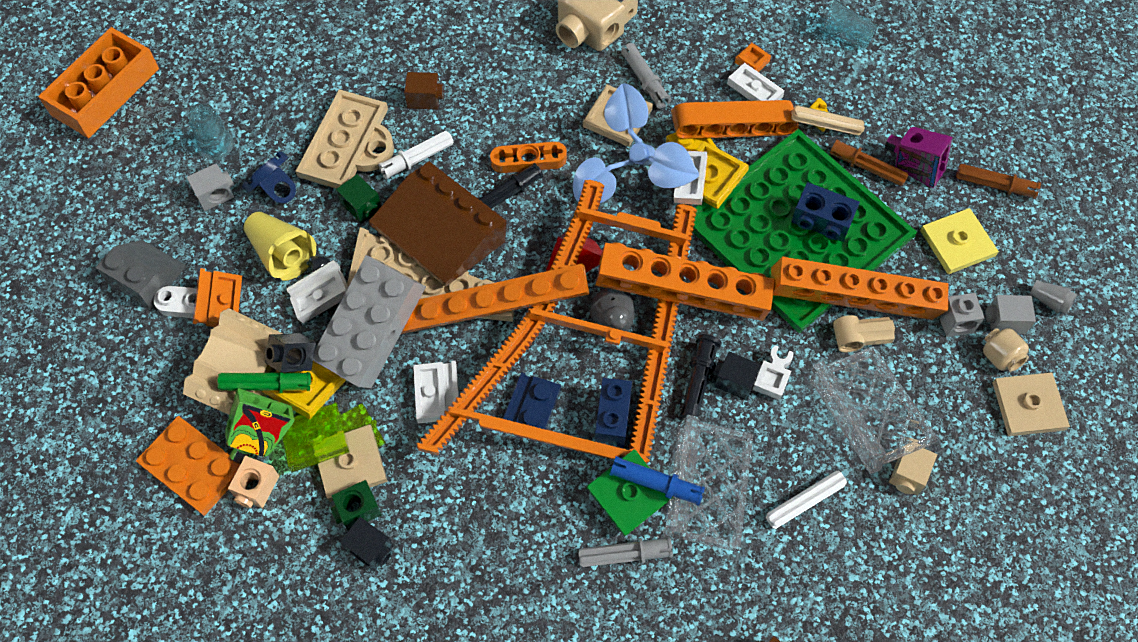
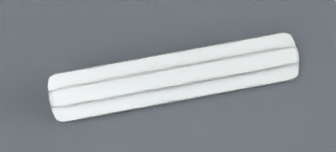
(806, 499)

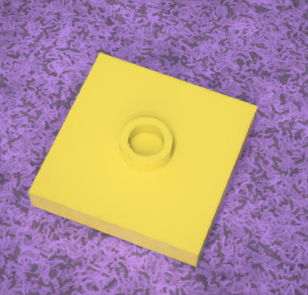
(959, 241)

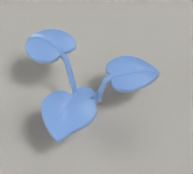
(670, 162)

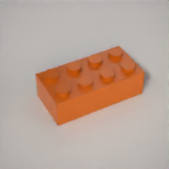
(99, 82)

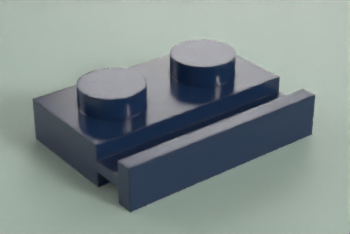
(533, 401)

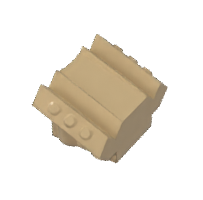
(232, 347)

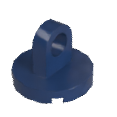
(269, 175)

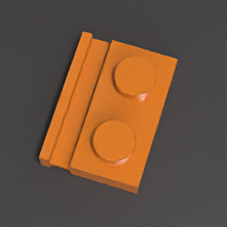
(214, 294)

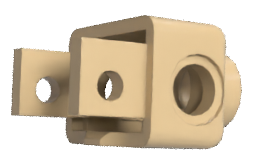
(593, 21)

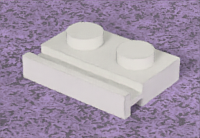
(317, 291)
(434, 389)

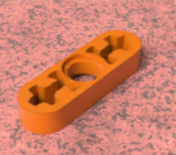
(546, 148)

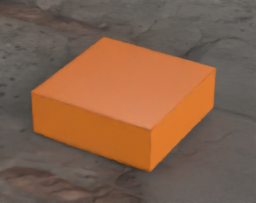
(754, 57)

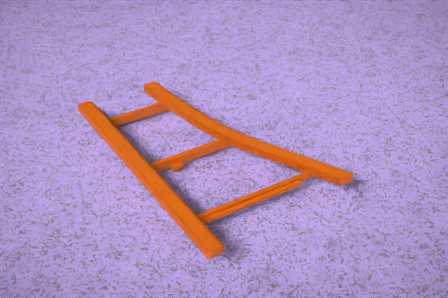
(539, 315)

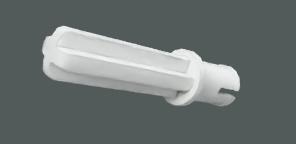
(406, 159)

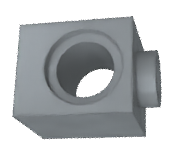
(211, 186)
(963, 315)

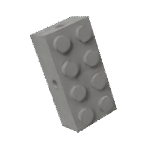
(368, 322)

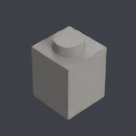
(1011, 312)

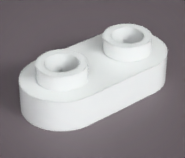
(179, 304)

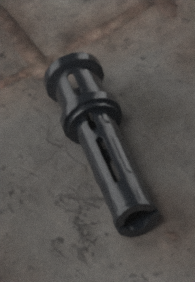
(701, 366)

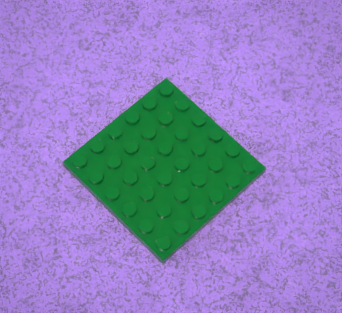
(756, 227)

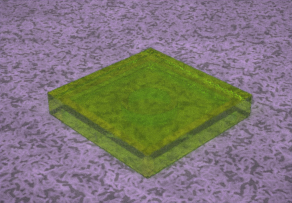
(315, 438)

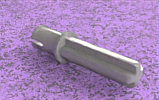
(626, 552)

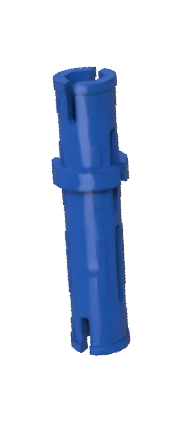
(657, 481)

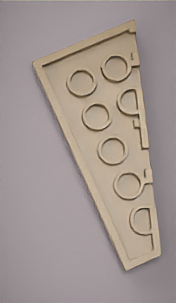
(389, 254)

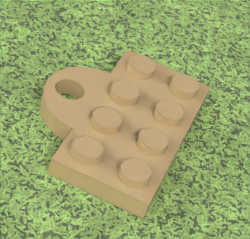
(347, 141)

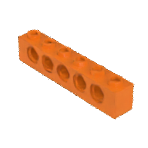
(670, 287)
(859, 288)

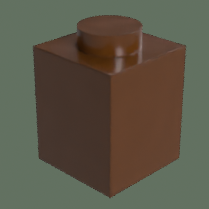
(423, 90)

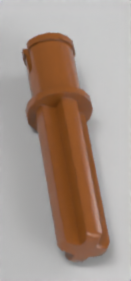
(867, 162)
(998, 180)

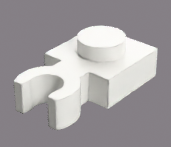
(773, 375)

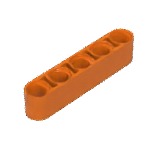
(733, 119)

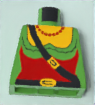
(256, 424)

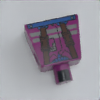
(921, 154)

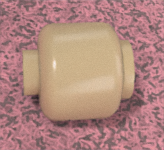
(1006, 349)

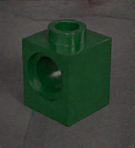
(359, 198)
(361, 493)

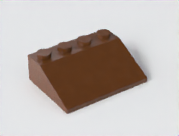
(439, 224)

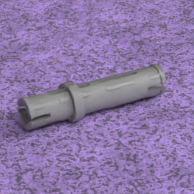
(650, 83)

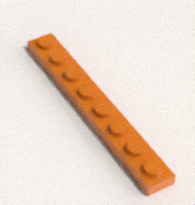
(498, 298)

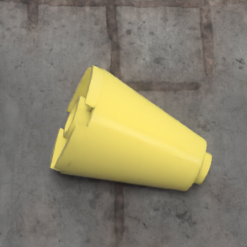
(280, 245)

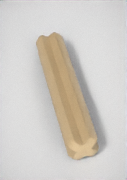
(827, 120)

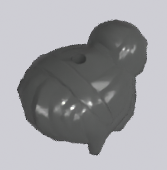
(612, 309)

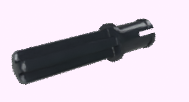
(514, 185)

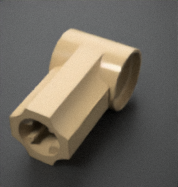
(855, 333)

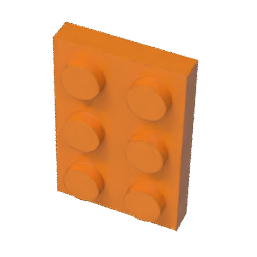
(189, 465)

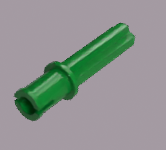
(264, 381)

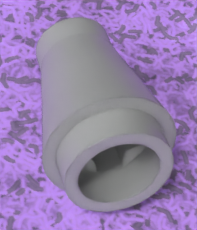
(1054, 296)

